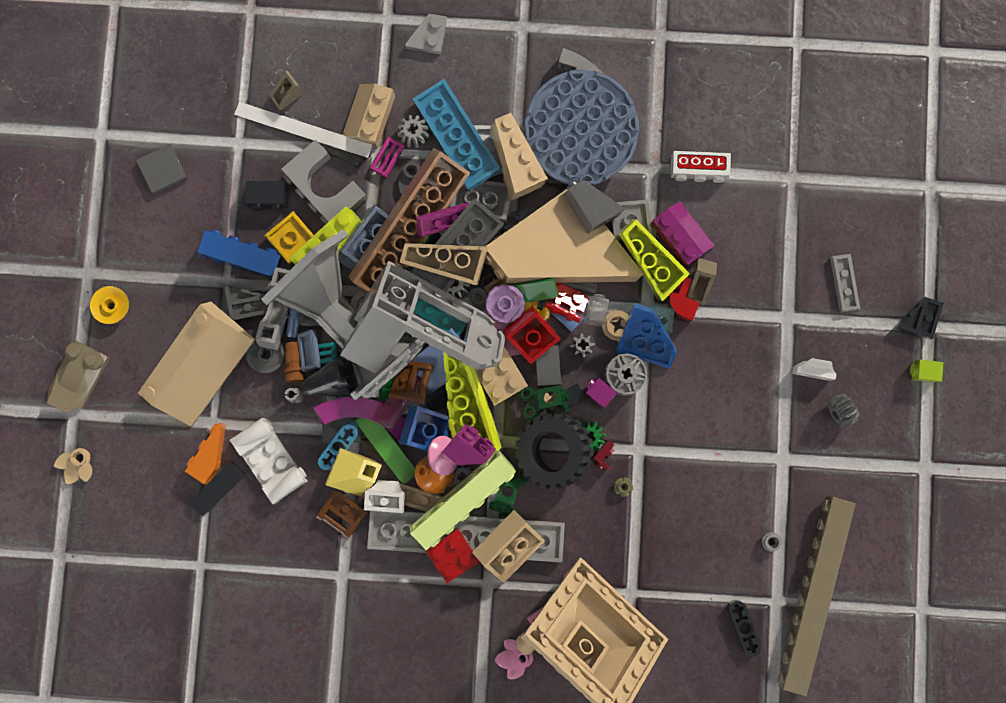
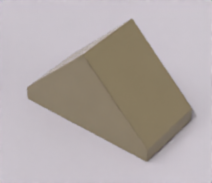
(285, 91)

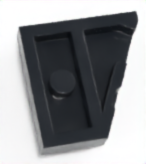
(922, 318)

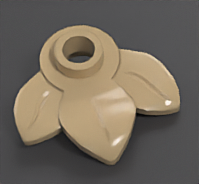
(73, 467)

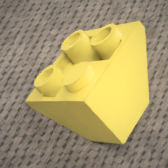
(353, 472)

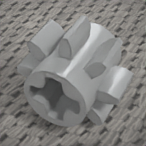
(585, 341)

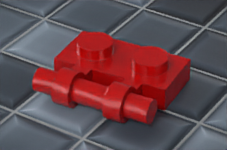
(569, 298)

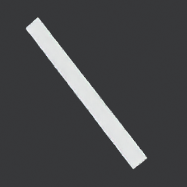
(303, 129)

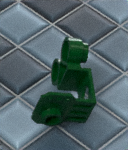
(537, 402)
(504, 504)

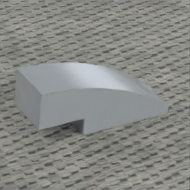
(572, 61)

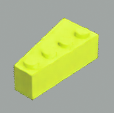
(345, 219)
(658, 265)

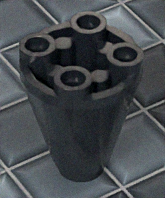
(332, 379)

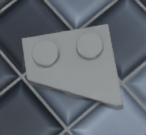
(429, 35)

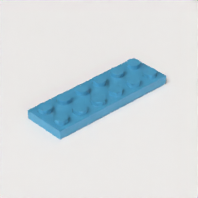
(456, 133)

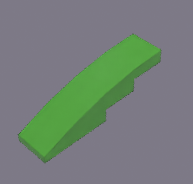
(388, 449)

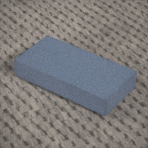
(308, 351)

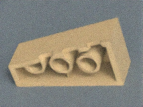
(516, 159)
(447, 260)

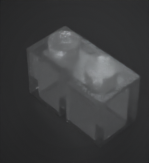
(596, 310)

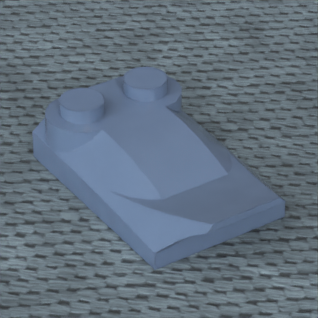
(362, 236)

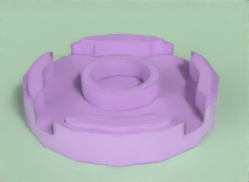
(505, 303)

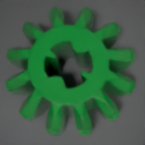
(595, 433)

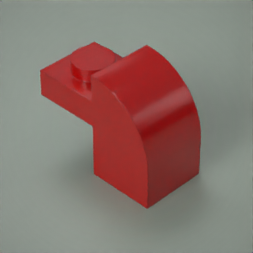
(683, 307)

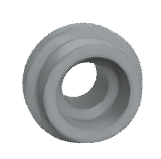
(777, 542)

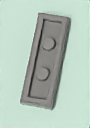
(845, 283)

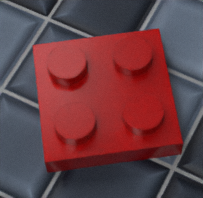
(452, 556)

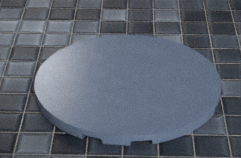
(582, 127)

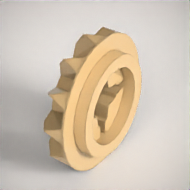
(613, 317)

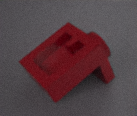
(604, 452)

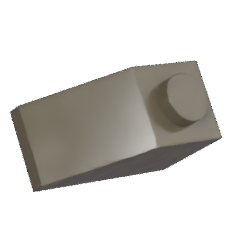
(702, 280)

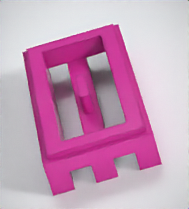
(380, 171)

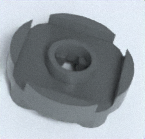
(263, 365)

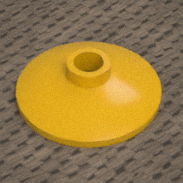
(101, 301)

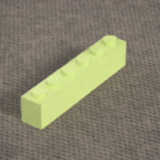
(461, 500)

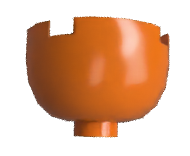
(429, 480)

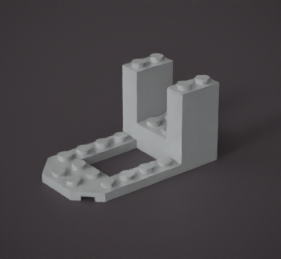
(389, 314)

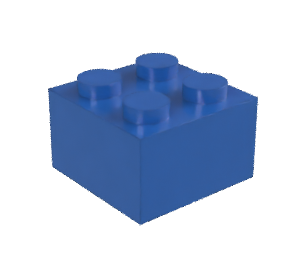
(422, 427)

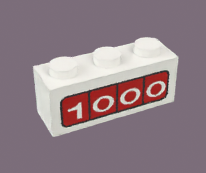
(700, 166)

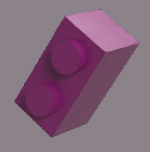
(599, 393)

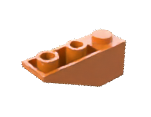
(208, 459)

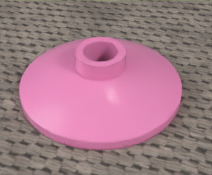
(438, 461)

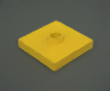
(289, 236)

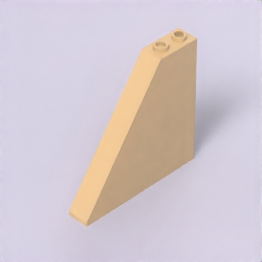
(558, 247)

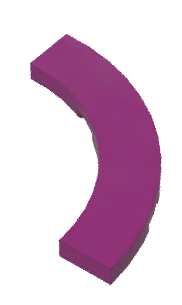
(362, 408)

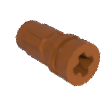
(293, 363)

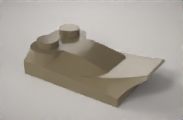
(76, 377)

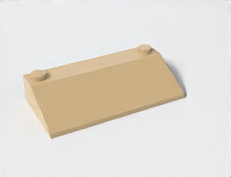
(196, 364)

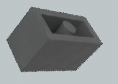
(548, 368)

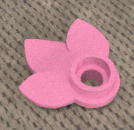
(511, 660)

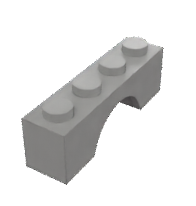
(273, 324)

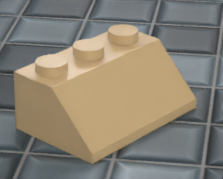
(369, 113)
(508, 546)

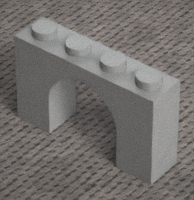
(300, 171)

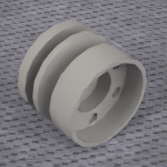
(614, 377)

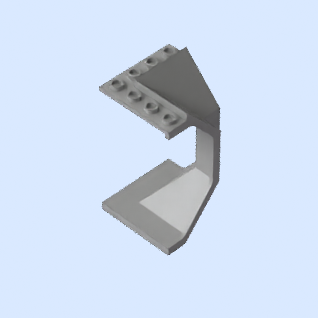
(316, 291)

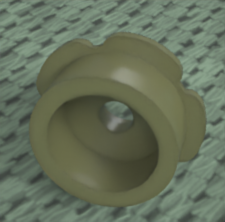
(628, 486)

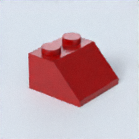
(531, 334)

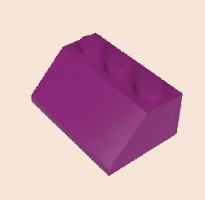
(681, 234)

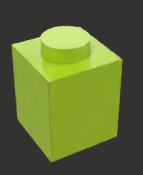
(927, 371)

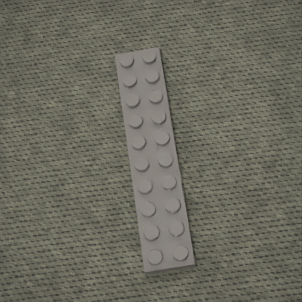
(392, 533)

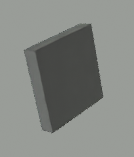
(161, 169)

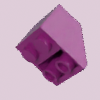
(469, 447)

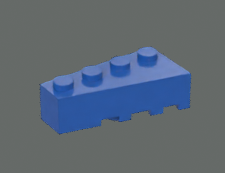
(238, 254)

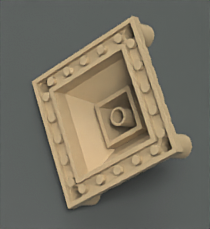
(594, 637)

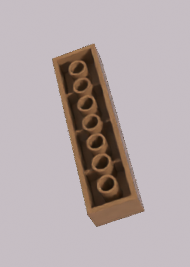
(428, 192)

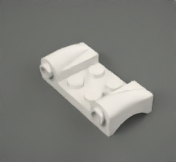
(269, 460)

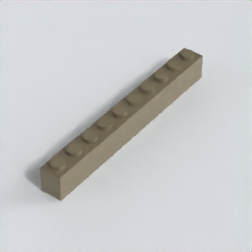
(816, 595)

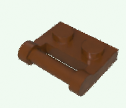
(405, 381)
(344, 508)

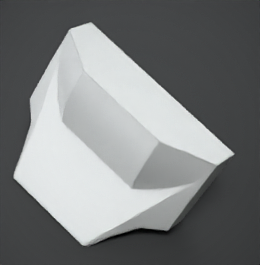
(815, 369)
(385, 497)

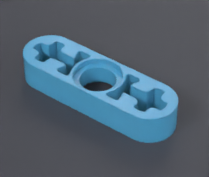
(338, 437)

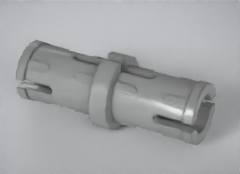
(297, 398)

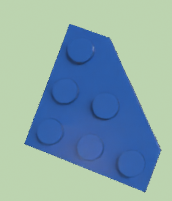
(646, 338)

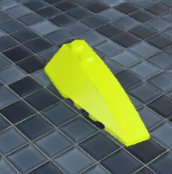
(467, 401)

